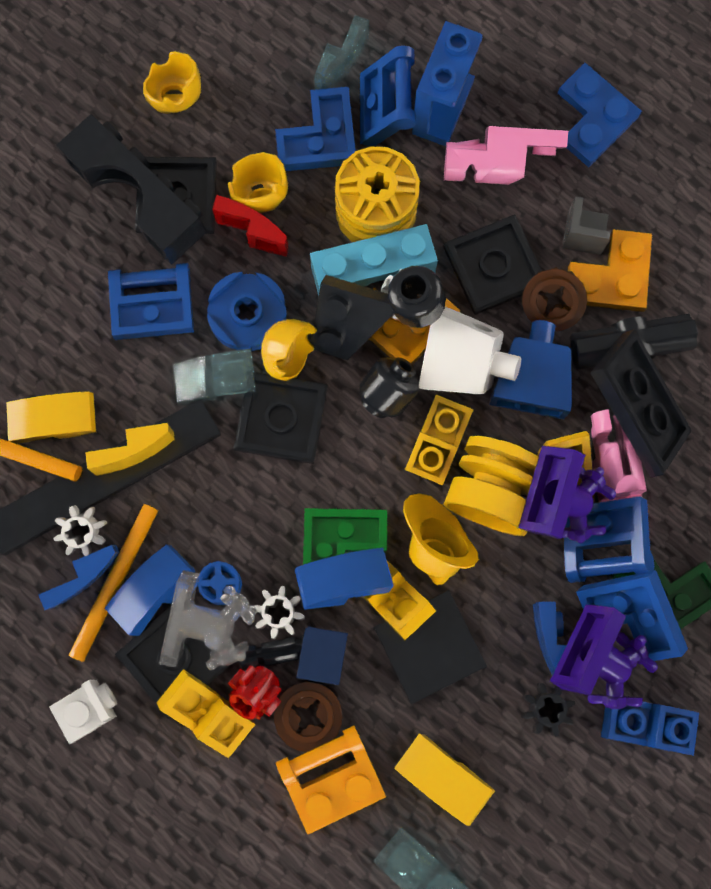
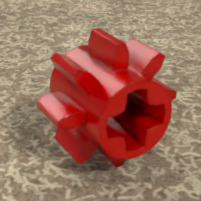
(254, 692)

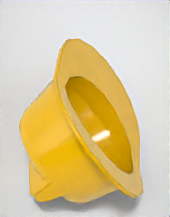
(437, 539)

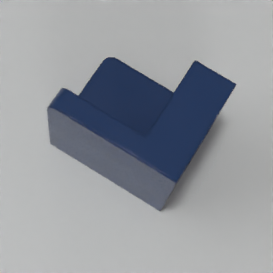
(322, 655)

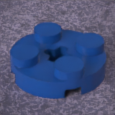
(246, 290)

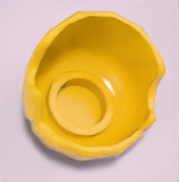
(176, 74)
(255, 170)
(286, 348)

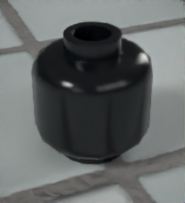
(416, 296)
(389, 387)

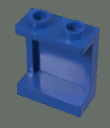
(445, 83)

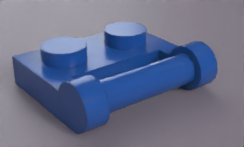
(377, 96)
(152, 312)
(625, 524)

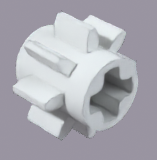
(76, 541)
(271, 601)

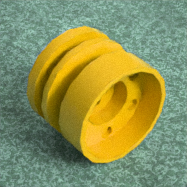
(367, 214)
(500, 476)

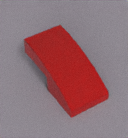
(260, 232)

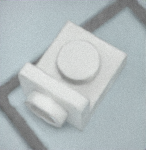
(84, 710)

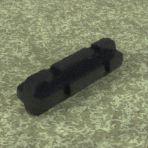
(273, 652)

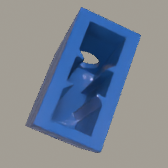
(543, 377)

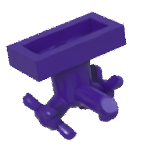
(556, 496)
(592, 656)

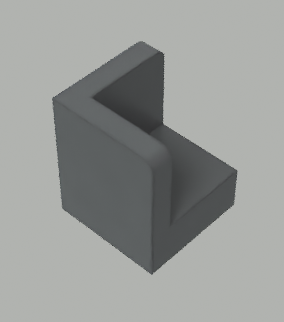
(585, 229)

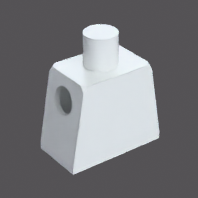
(465, 355)

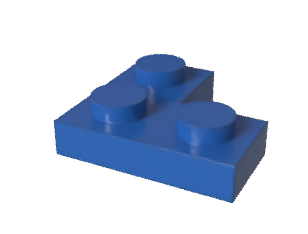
(604, 111)
(327, 141)
(645, 608)

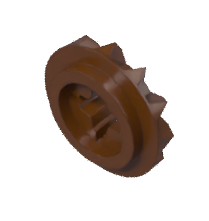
(550, 280)
(288, 721)

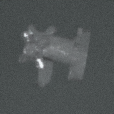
(205, 624)

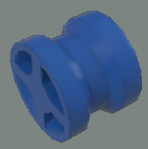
(212, 582)

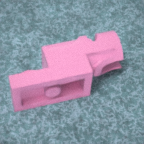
(502, 155)
(619, 459)

